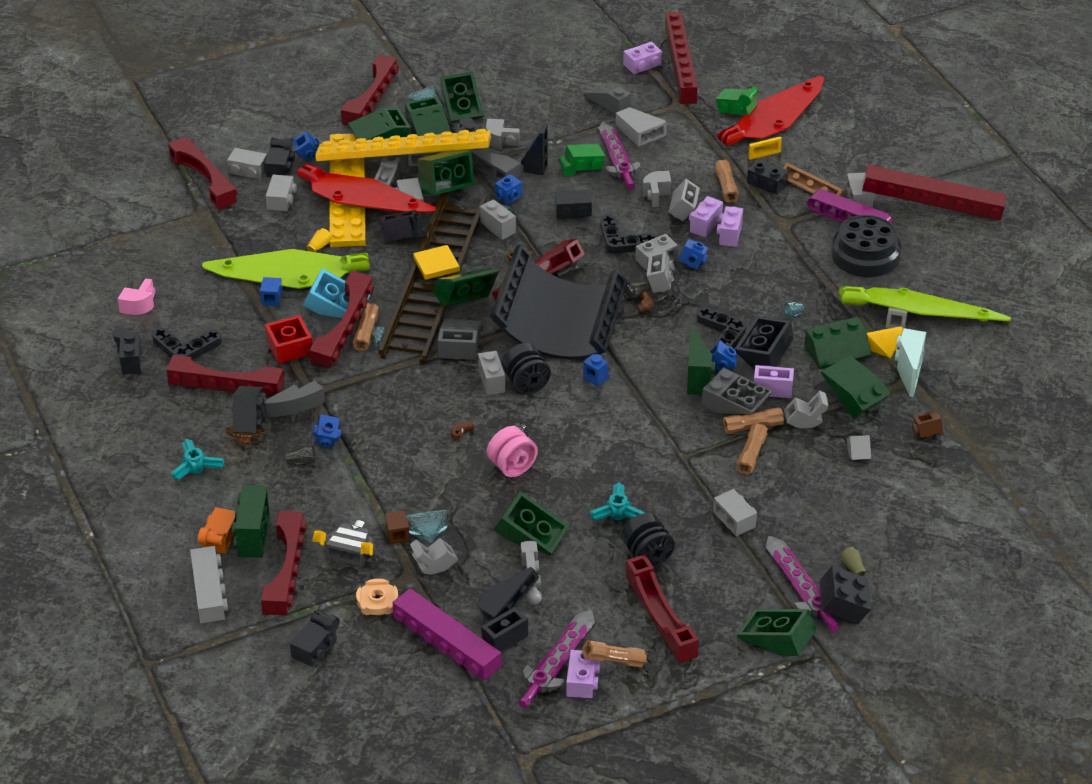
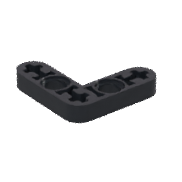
(618, 243)
(732, 328)
(208, 341)

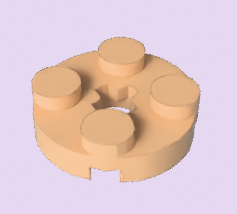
(369, 604)

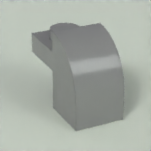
(502, 136)
(656, 185)
(806, 414)
(434, 558)

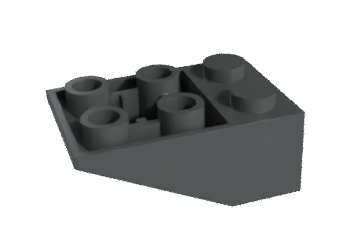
(459, 339)
(733, 394)

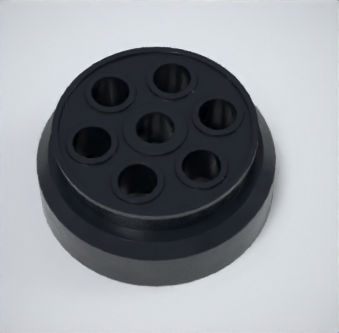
(866, 246)

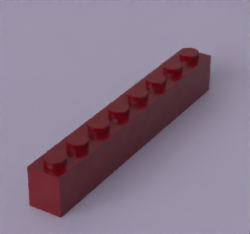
(681, 58)
(934, 192)

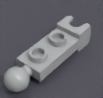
(388, 170)
(529, 558)

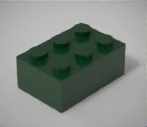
(445, 172)
(251, 521)

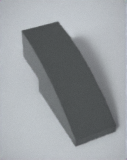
(294, 400)

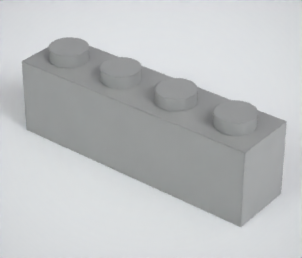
(207, 584)

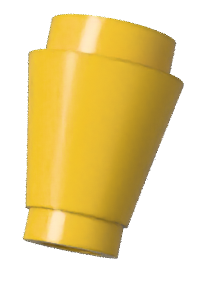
(319, 240)

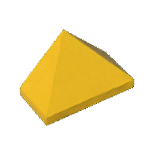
(764, 148)
(884, 341)

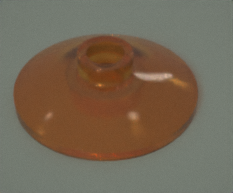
(244, 437)

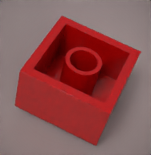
(288, 339)

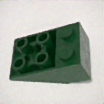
(426, 116)
(381, 123)

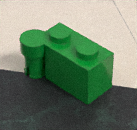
(737, 101)
(581, 158)

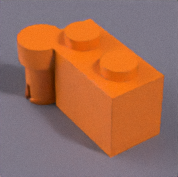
(218, 530)

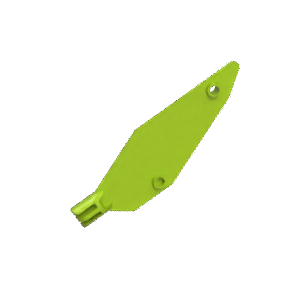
(294, 266)
(916, 303)

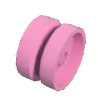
(512, 451)

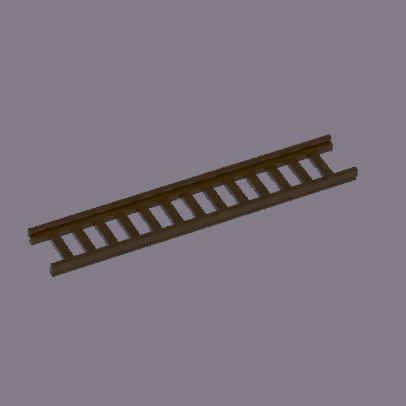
(415, 273)

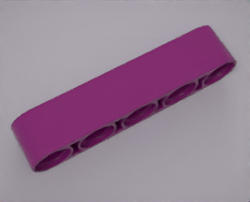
(840, 207)

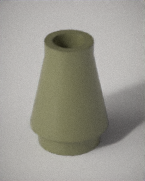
(852, 560)

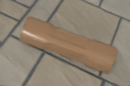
(729, 189)
(363, 335)
(739, 423)
(751, 449)
(600, 651)

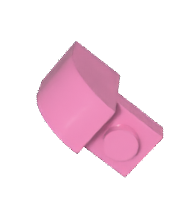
(137, 301)

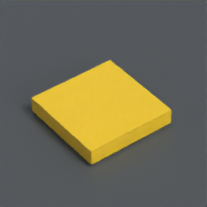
(436, 262)

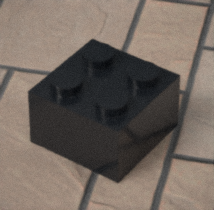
(248, 409)
(845, 595)

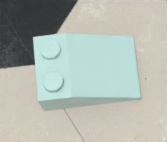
(910, 357)

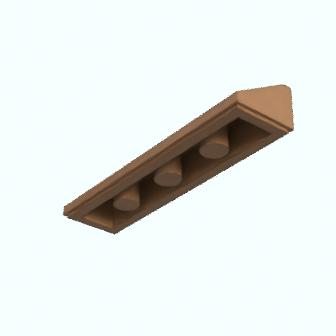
(810, 182)

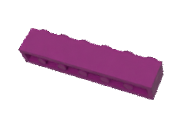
(447, 634)

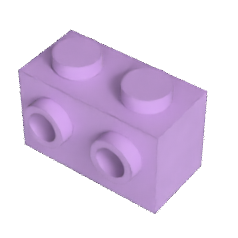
(642, 57)
(705, 216)
(730, 226)
(772, 379)
(581, 675)

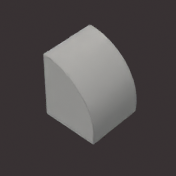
(896, 318)
(859, 447)

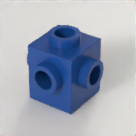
(306, 146)
(508, 189)
(693, 254)
(723, 356)
(326, 431)

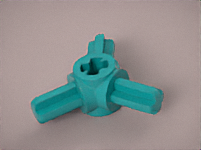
(194, 461)
(616, 507)

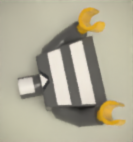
(347, 543)

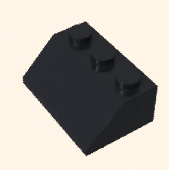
(765, 341)

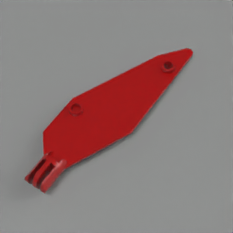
(773, 113)
(360, 191)

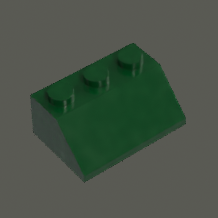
(465, 286)
(836, 341)

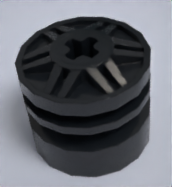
(526, 368)
(648, 536)

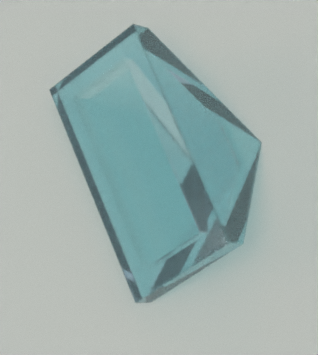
(425, 93)
(427, 525)

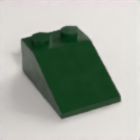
(461, 96)
(699, 365)
(855, 386)
(530, 521)
(779, 630)

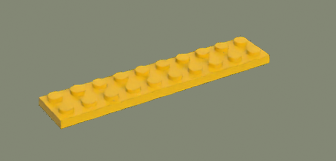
(403, 145)
(347, 221)

